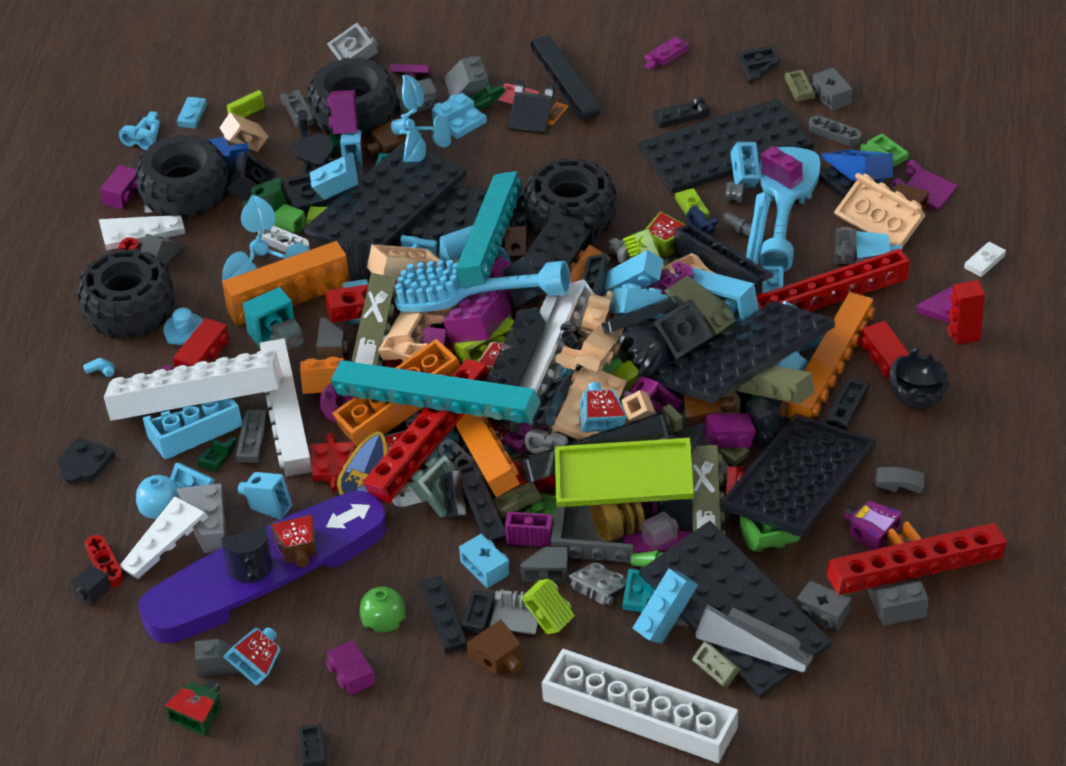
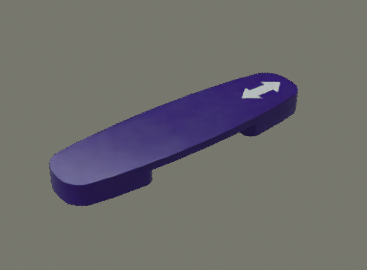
(205, 592)

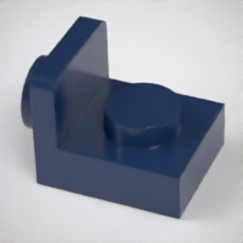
(698, 219)

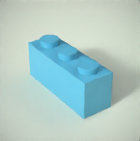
(639, 270)
(665, 606)

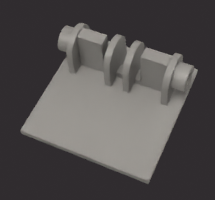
(597, 582)
(513, 612)

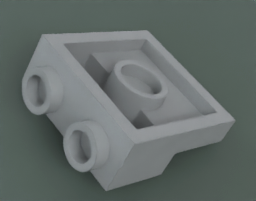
(354, 43)

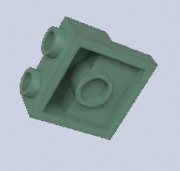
(428, 483)

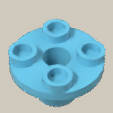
(181, 326)

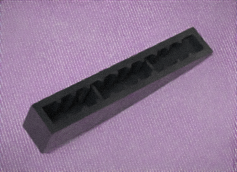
(717, 256)

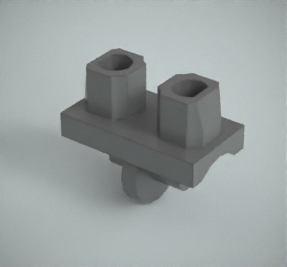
(845, 246)

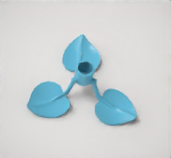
(415, 146)
(256, 217)

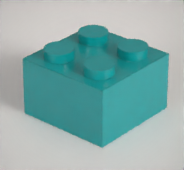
(265, 312)

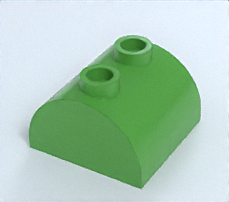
(763, 536)

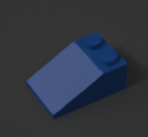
(850, 162)

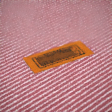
(556, 111)

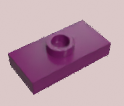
(410, 70)

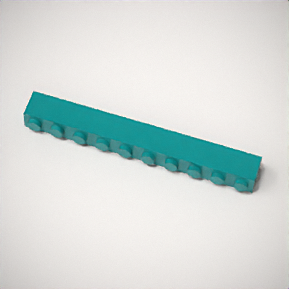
(489, 229)
(436, 391)

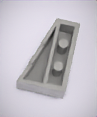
(211, 501)

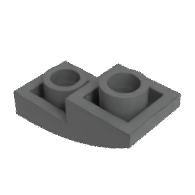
(894, 477)

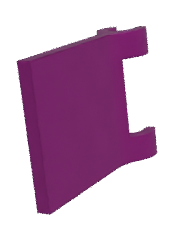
(938, 188)

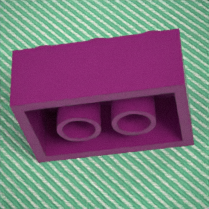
(477, 316)

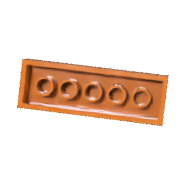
(299, 277)
(365, 416)

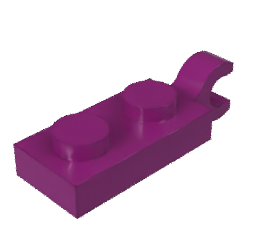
(666, 52)

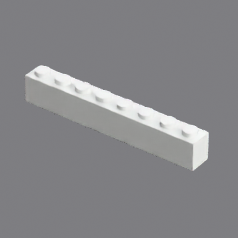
(542, 363)
(287, 416)

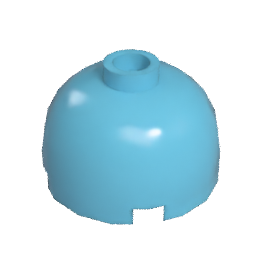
(155, 495)

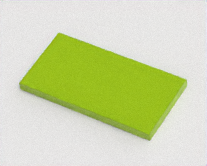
(623, 472)

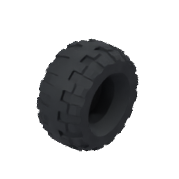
(373, 89)
(182, 176)
(578, 185)
(126, 293)

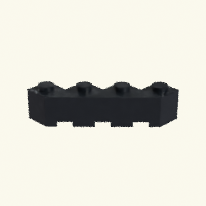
(517, 348)

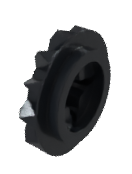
(572, 335)

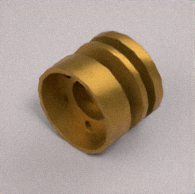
(616, 519)

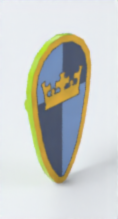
(361, 463)

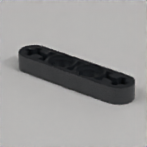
(640, 314)

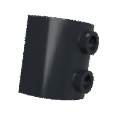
(247, 555)

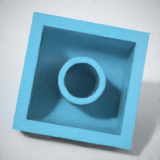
(453, 244)

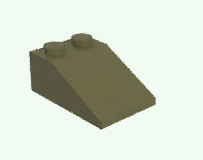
(712, 308)

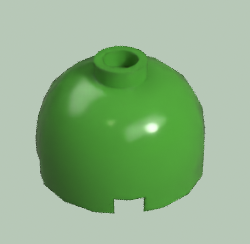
(382, 609)

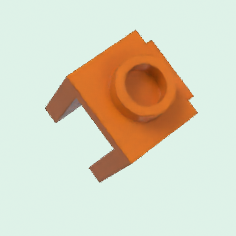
(908, 535)

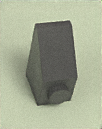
(161, 247)
(330, 340)
(546, 564)
(210, 658)

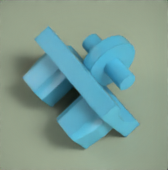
(415, 242)

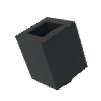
(91, 585)

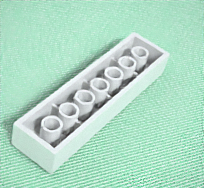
(193, 384)
(640, 705)

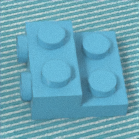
(460, 114)

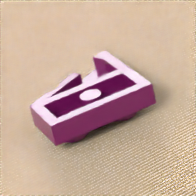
(937, 306)

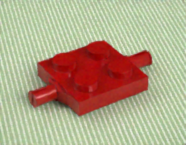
(329, 460)

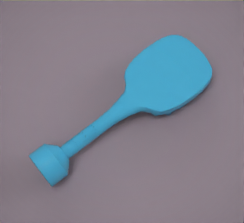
(778, 250)
(440, 288)

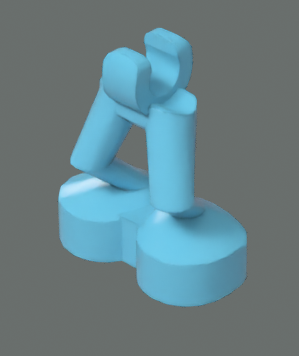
(139, 135)

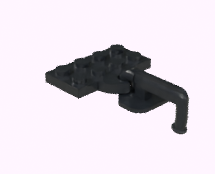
(315, 152)

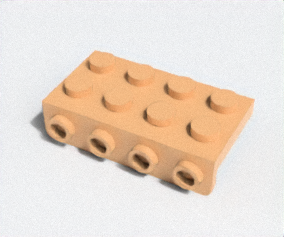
(879, 210)
(568, 420)

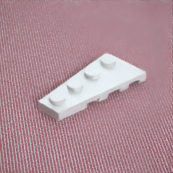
(120, 228)
(171, 525)

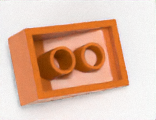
(317, 373)

